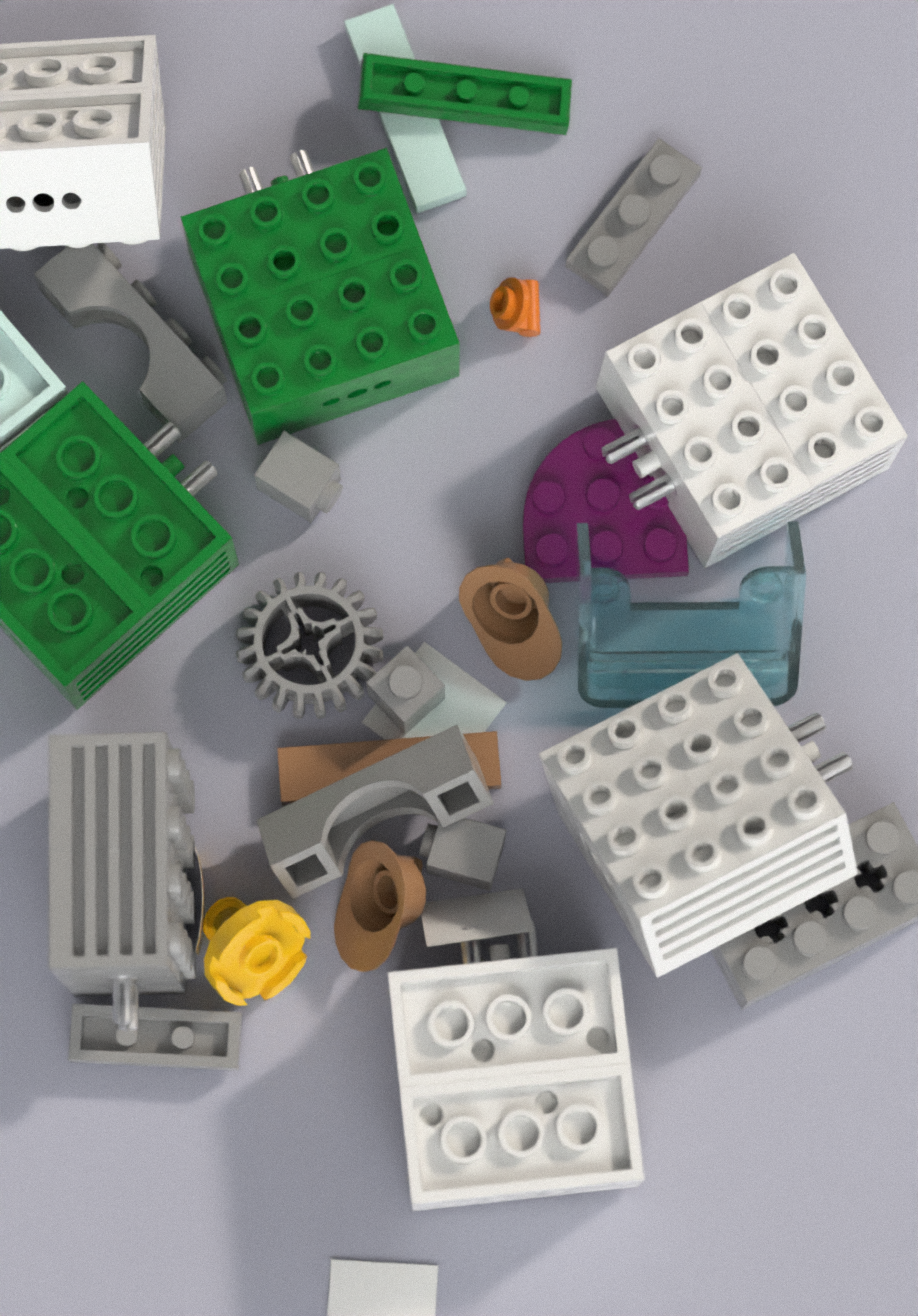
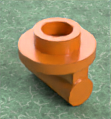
(517, 306)

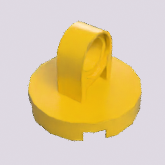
(253, 948)

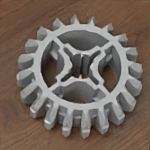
(288, 655)

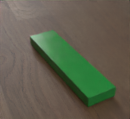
(464, 94)

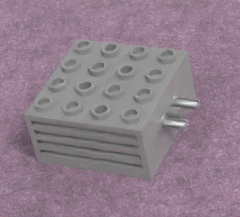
(120, 868)

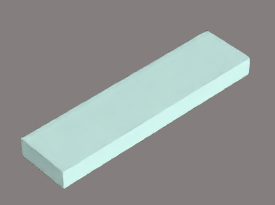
(415, 141)

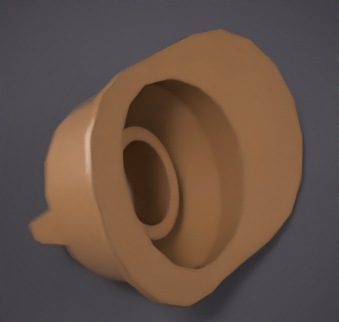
(512, 618)
(376, 902)

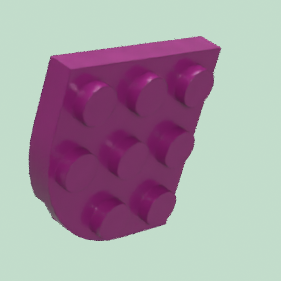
(582, 487)

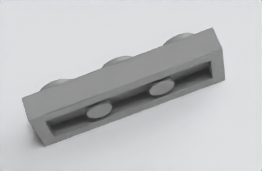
(633, 217)
(163, 1038)

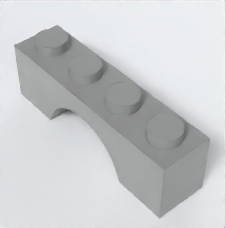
(91, 290)
(315, 834)

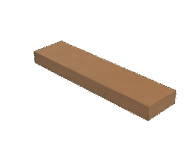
(318, 766)

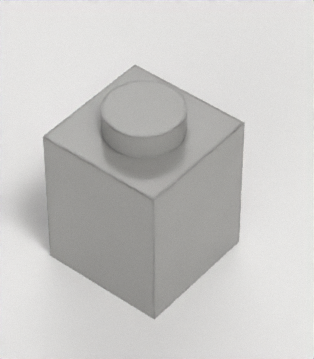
(299, 477)
(406, 690)
(464, 851)

